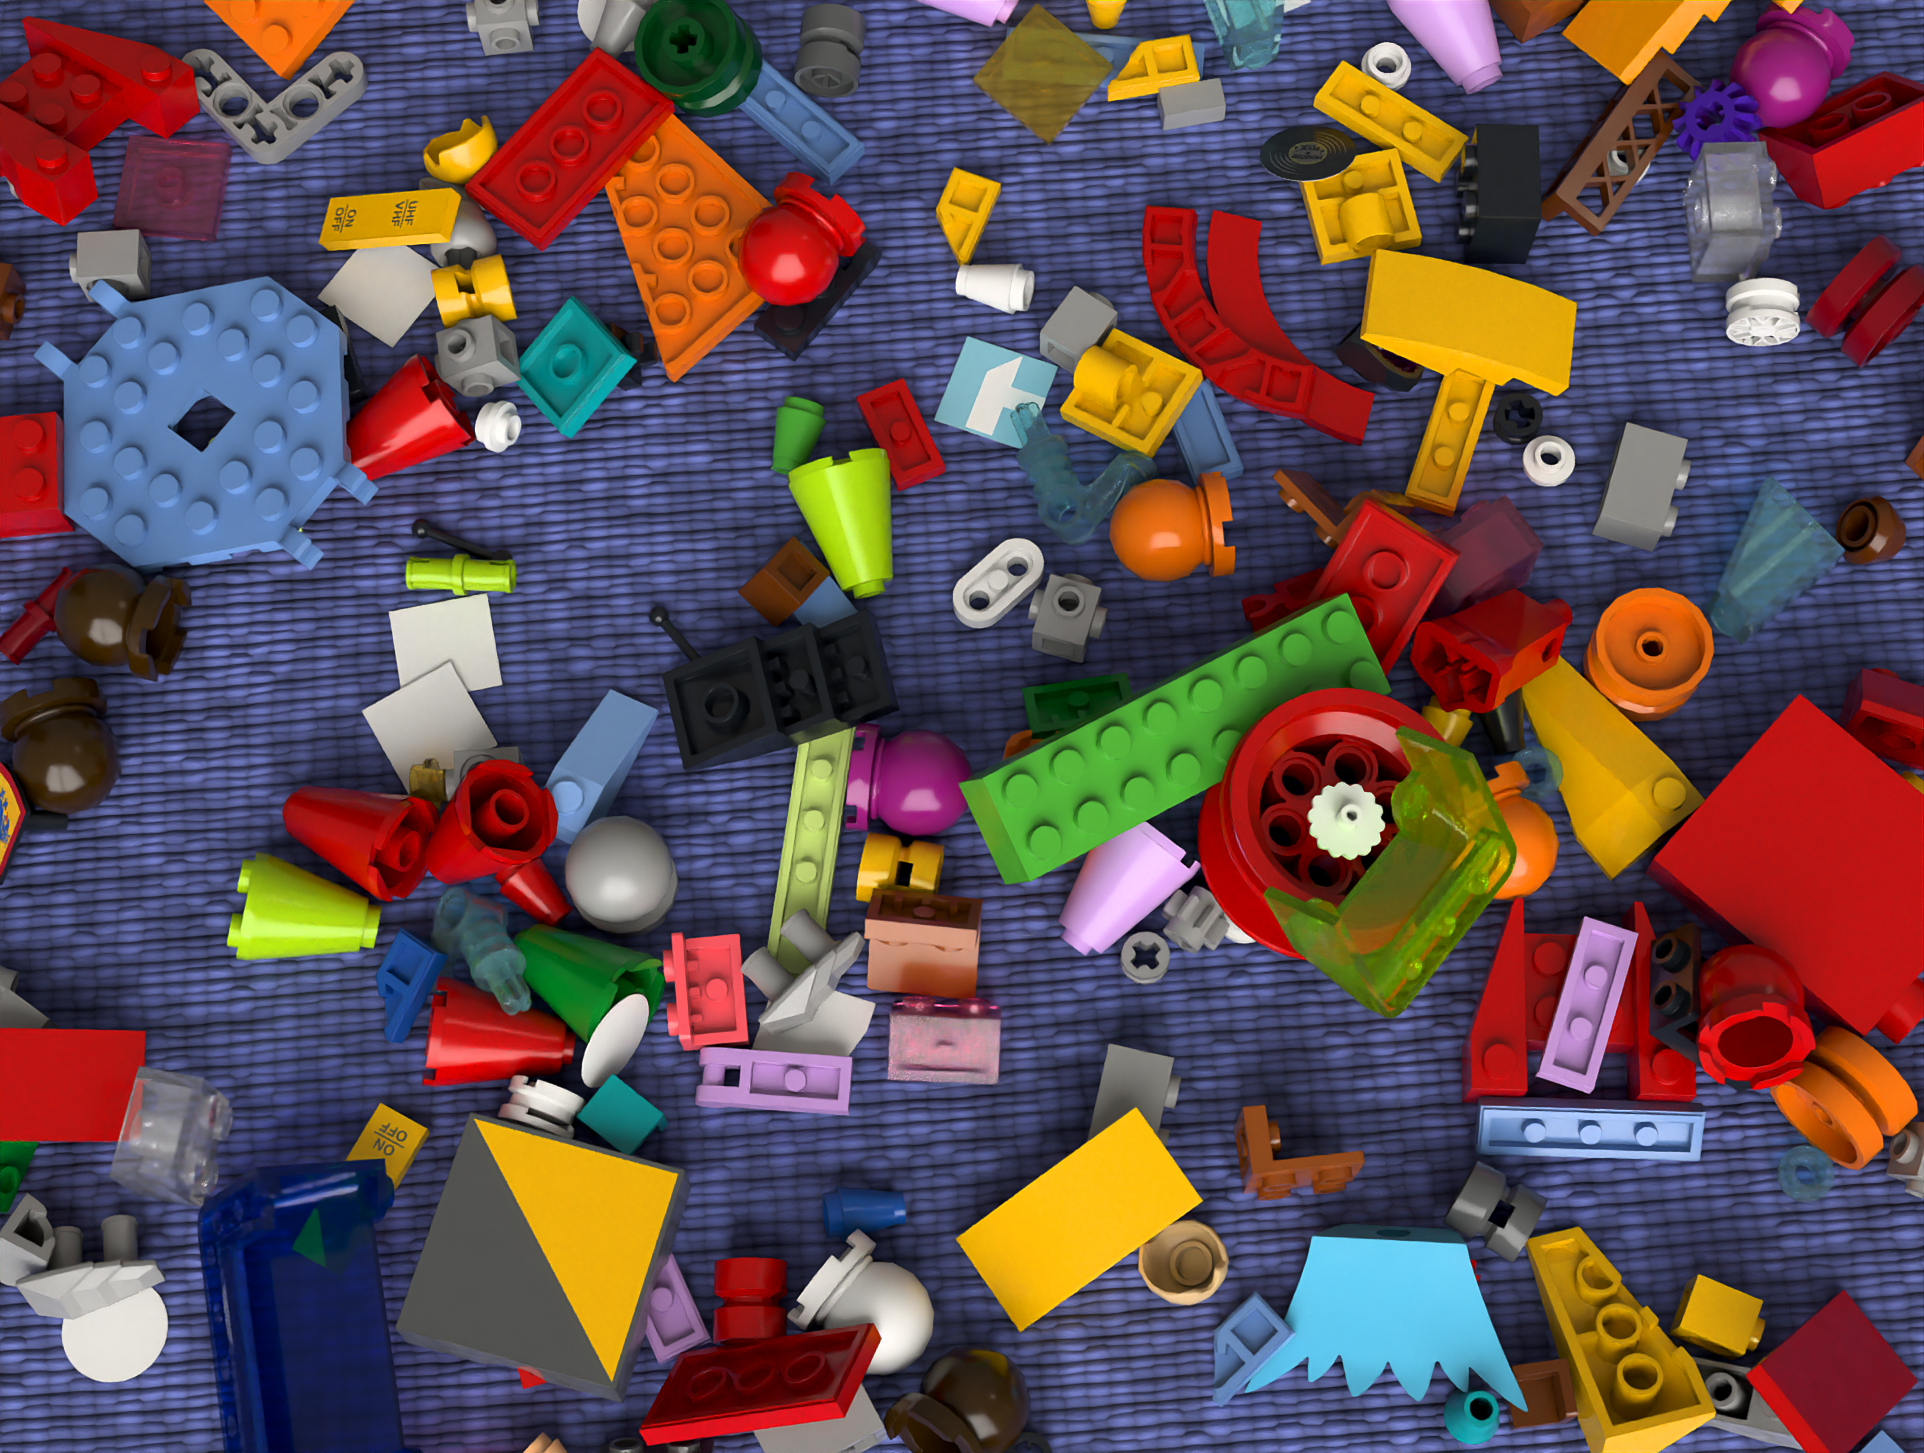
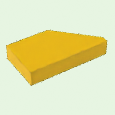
(1155, 66)
(966, 211)

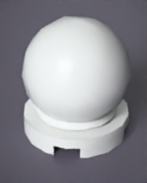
(870, 1292)

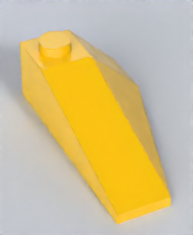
(1614, 779)
(1625, 1372)

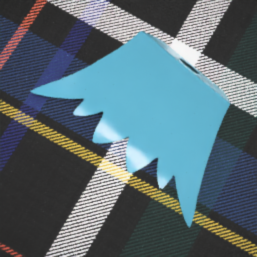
(1393, 1300)

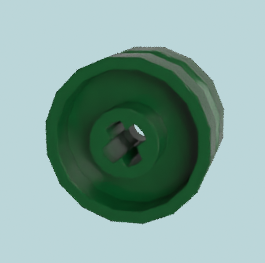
(698, 55)

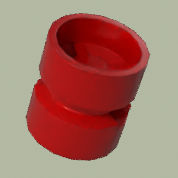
(750, 1299)

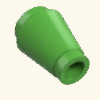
(796, 433)

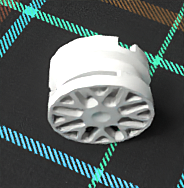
(1762, 310)
(541, 1107)

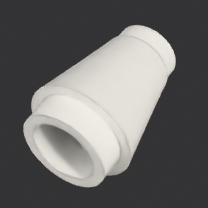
(997, 285)

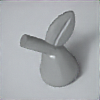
(471, 234)

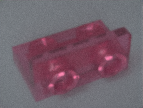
(944, 1041)

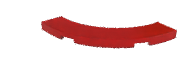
(1241, 304)
(1201, 334)

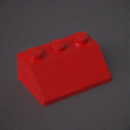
(1852, 141)
(1886, 716)

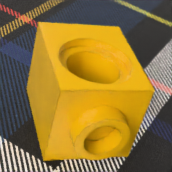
(1718, 1318)

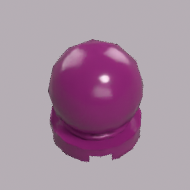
(1792, 62)
(906, 781)

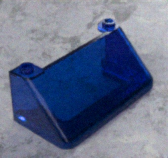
(301, 1310)

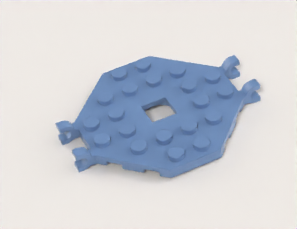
(263, 472)

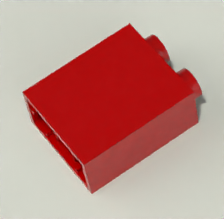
(1816, 859)

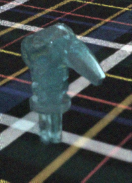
(1057, 485)
(477, 929)

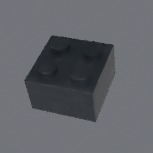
(1499, 194)

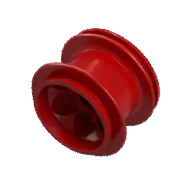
(1312, 741)

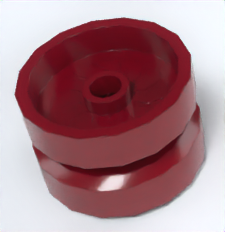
(1865, 295)

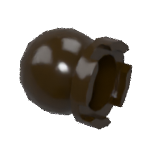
(119, 618)
(61, 745)
(963, 1405)

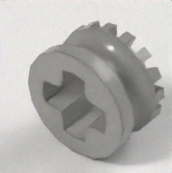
(1144, 974)

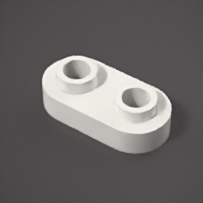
(995, 584)

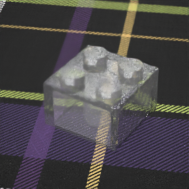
(1730, 211)
(171, 1137)

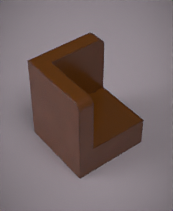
(784, 582)
(1547, 1394)

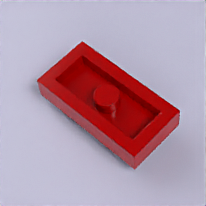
(901, 431)

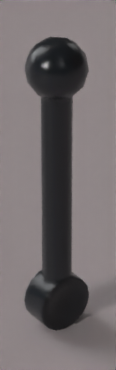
(422, 529)
(660, 617)

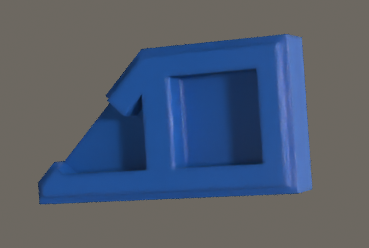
(406, 980)

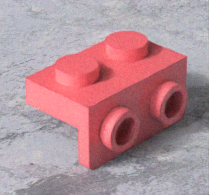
(709, 991)

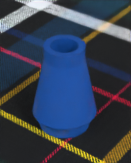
(862, 1210)

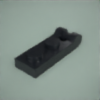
(796, 326)

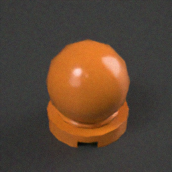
(1170, 529)
(1530, 829)

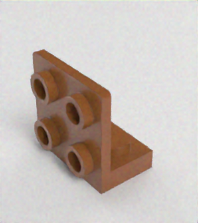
(1304, 493)
(923, 943)
(1272, 1179)

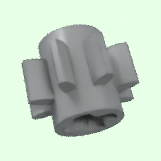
(1194, 920)

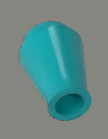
(1462, 1423)

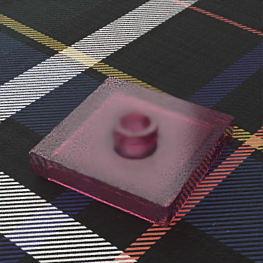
(172, 187)

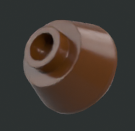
(1870, 530)

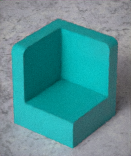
(621, 1116)

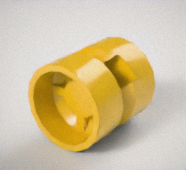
(474, 291)
(883, 860)

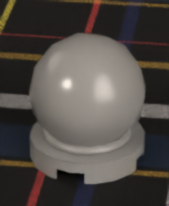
(621, 876)

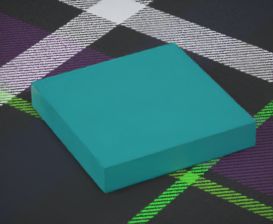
(573, 366)

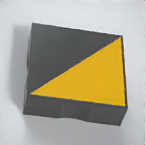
(544, 1256)

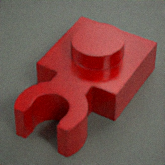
(1288, 598)

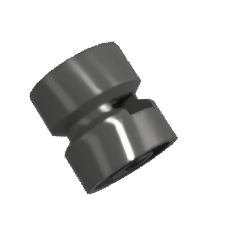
(830, 50)
(1478, 1200)

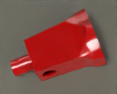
(1489, 649)

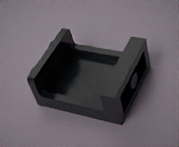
(1676, 995)

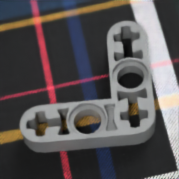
(277, 116)

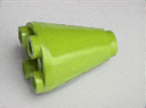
(297, 913)

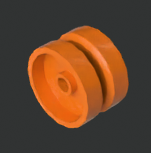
(1649, 653)
(1846, 1098)

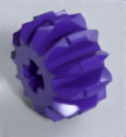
(1720, 105)

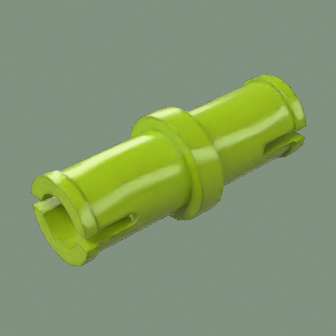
(461, 574)

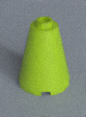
(850, 516)

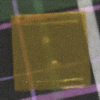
(1042, 74)

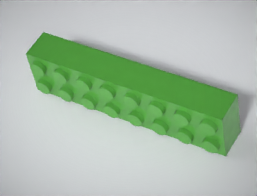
(1160, 741)

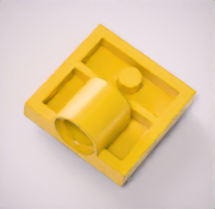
(1362, 209)
(1130, 393)

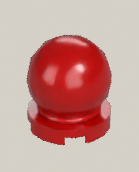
(796, 246)
(1752, 1017)

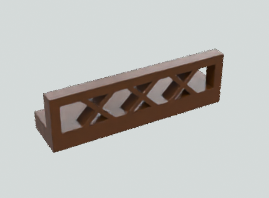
(1602, 138)

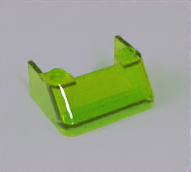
(1418, 891)

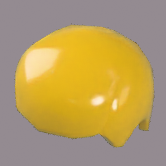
(461, 153)

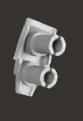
(798, 999)
(80, 1287)

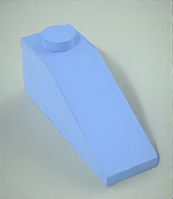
(598, 762)

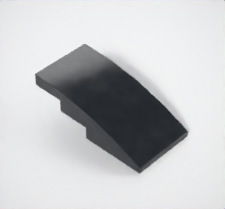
(779, 691)

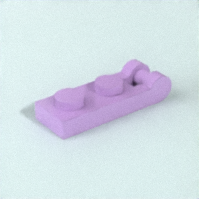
(776, 1081)

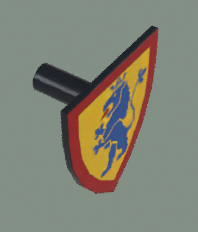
(20, 815)

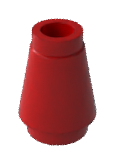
(535, 892)

